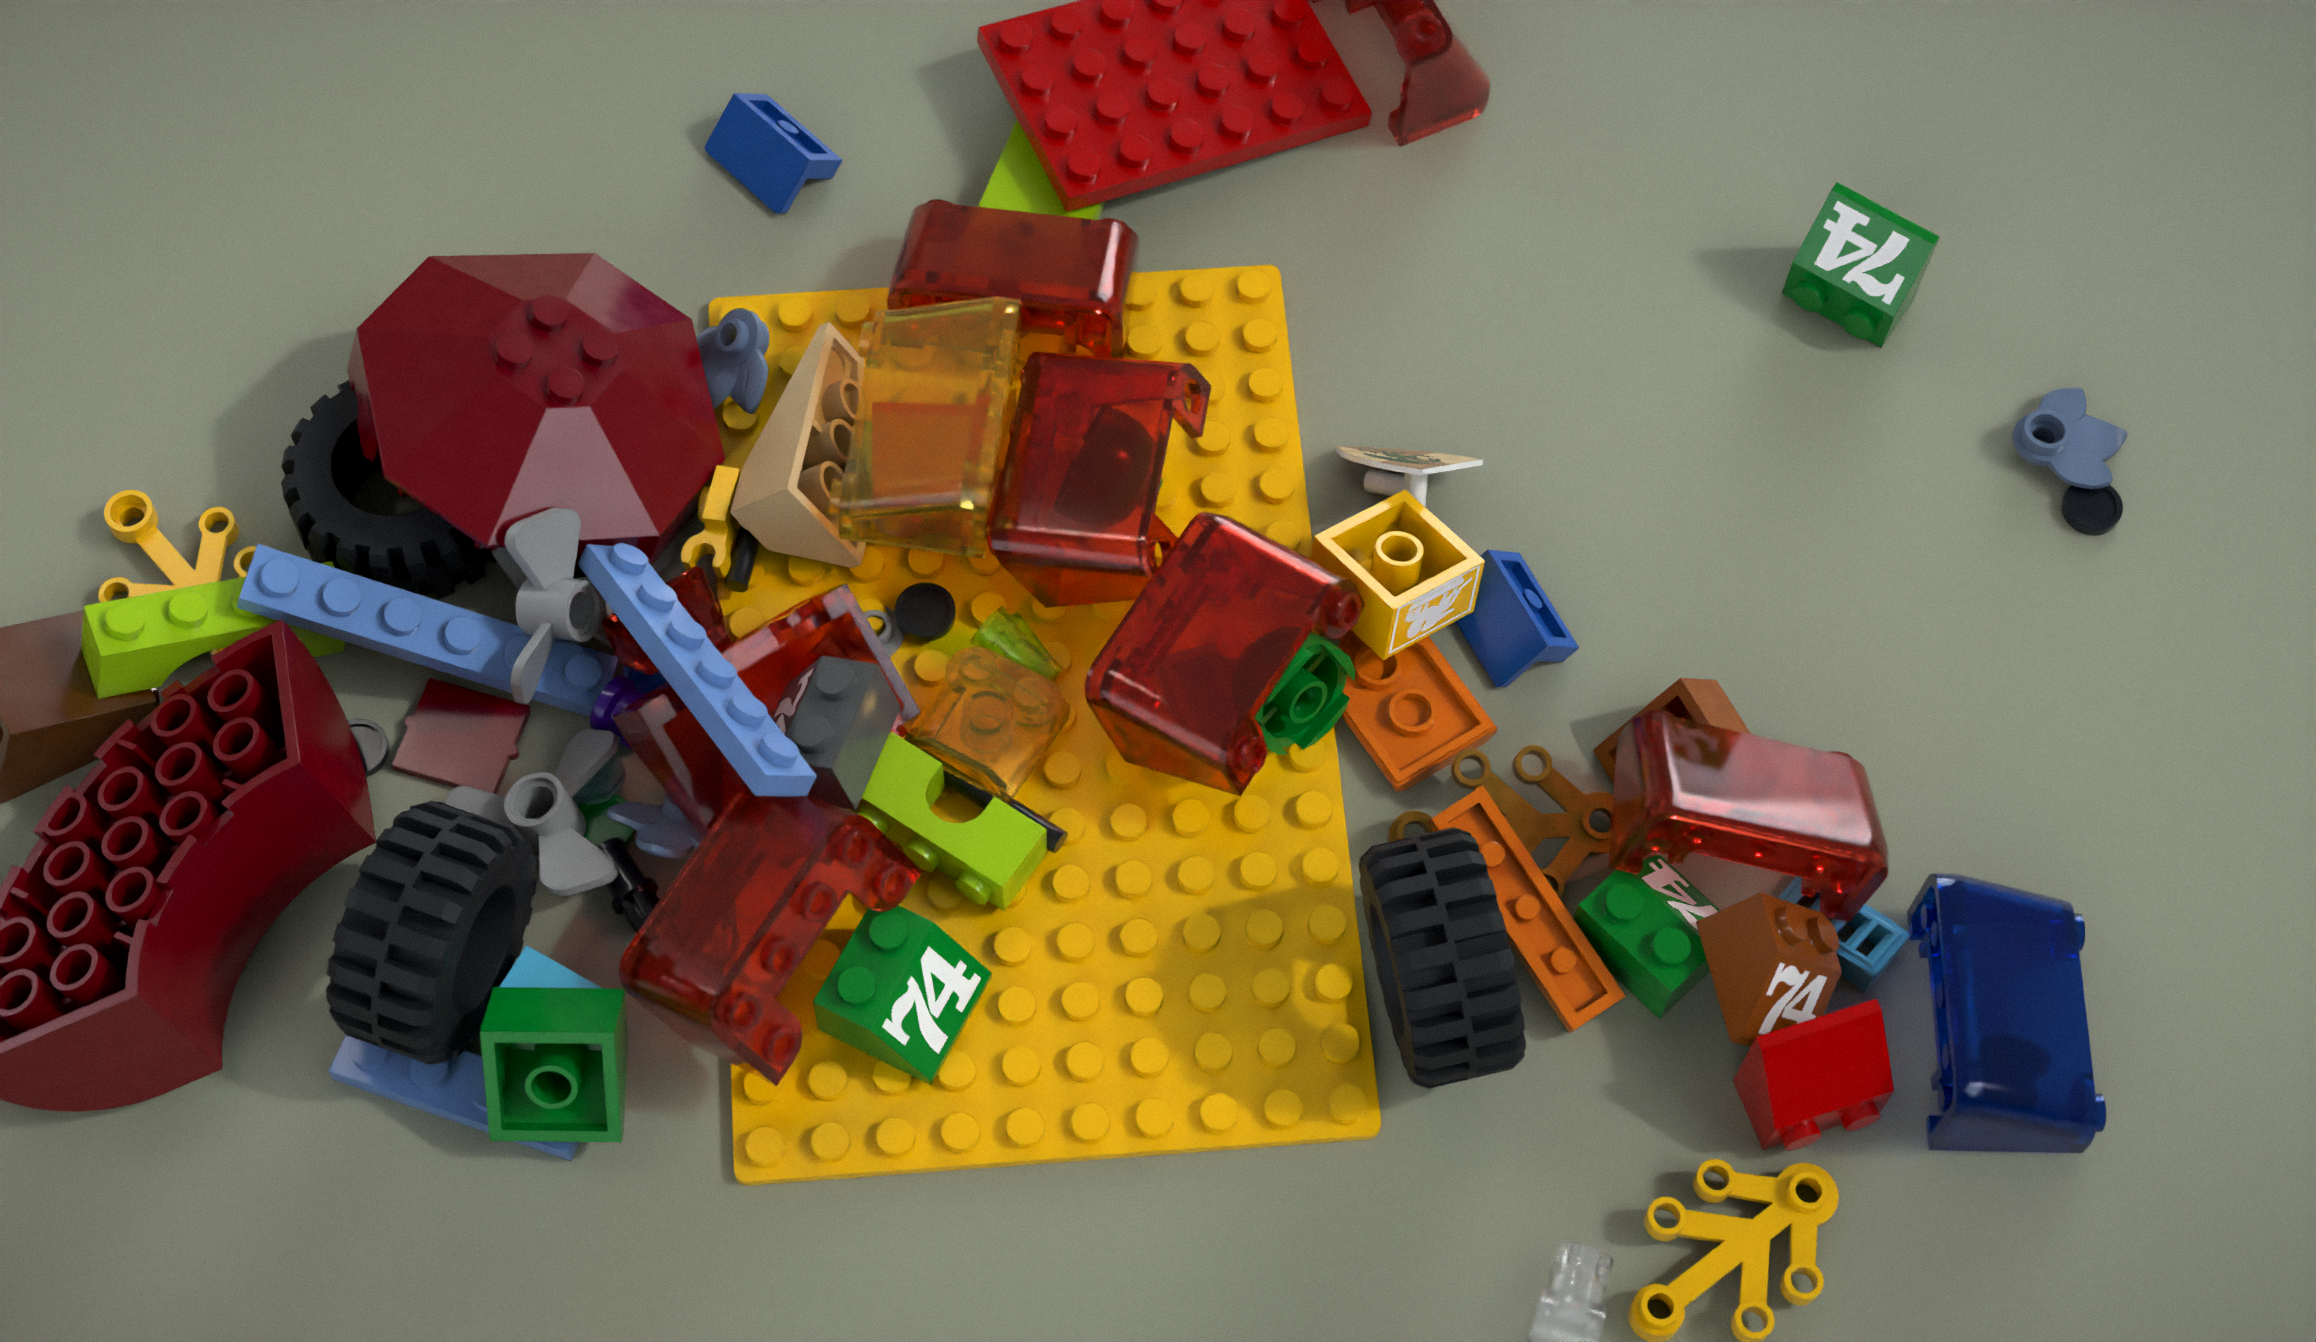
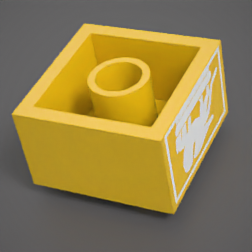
(1406, 570)

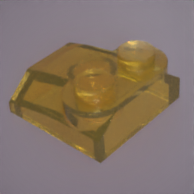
(990, 721)

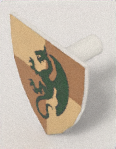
(1413, 463)

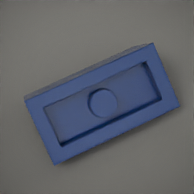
(768, 150)
(1513, 620)

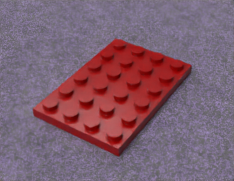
(1167, 88)

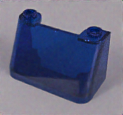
(2006, 1018)

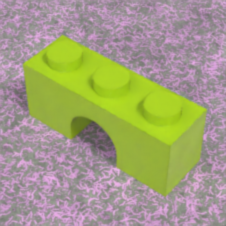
(984, 856)

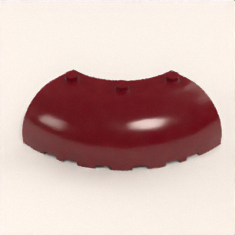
(169, 875)

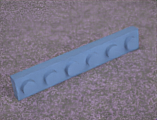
(416, 628)
(697, 671)

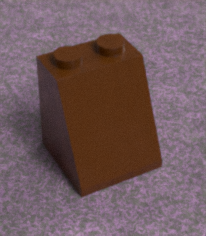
(50, 704)

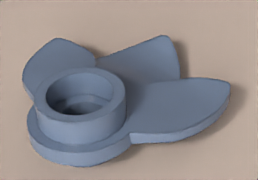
(735, 359)
(2074, 441)
(660, 828)

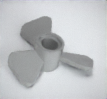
(550, 600)
(549, 817)

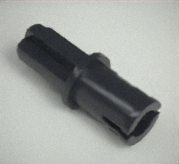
(630, 890)

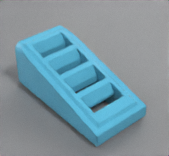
(1869, 925)

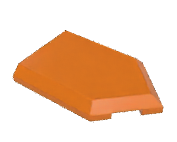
(1411, 710)

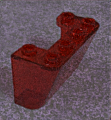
(1088, 474)

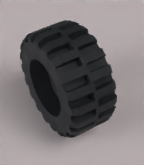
(319, 486)
(430, 931)
(1442, 957)

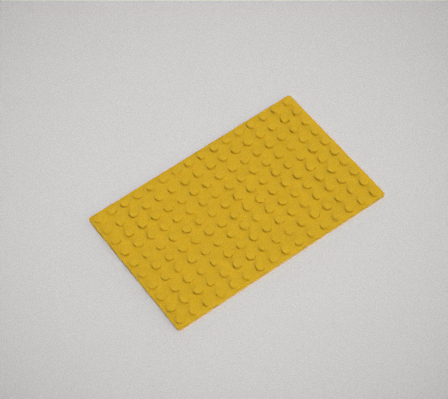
(1187, 945)

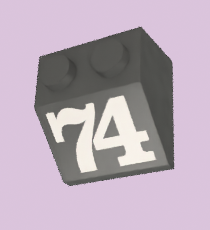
(840, 722)

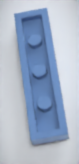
(444, 1089)

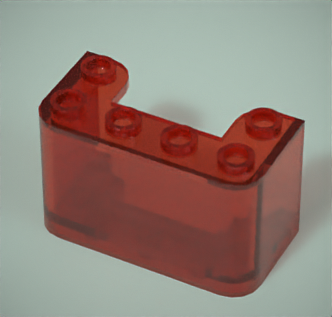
(748, 918)

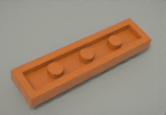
(1534, 916)

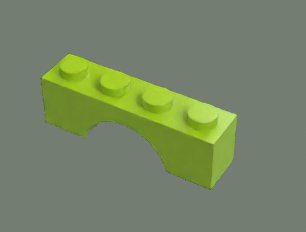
(146, 637)

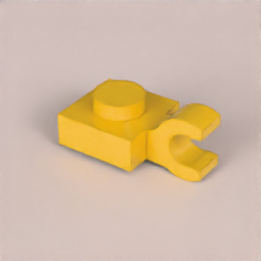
(720, 525)

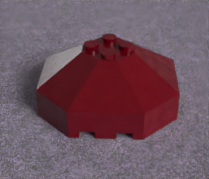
(535, 392)

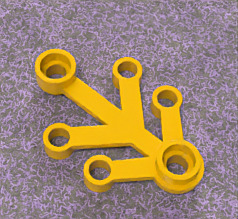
(210, 560)
(1743, 1243)

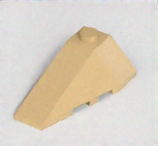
(798, 454)

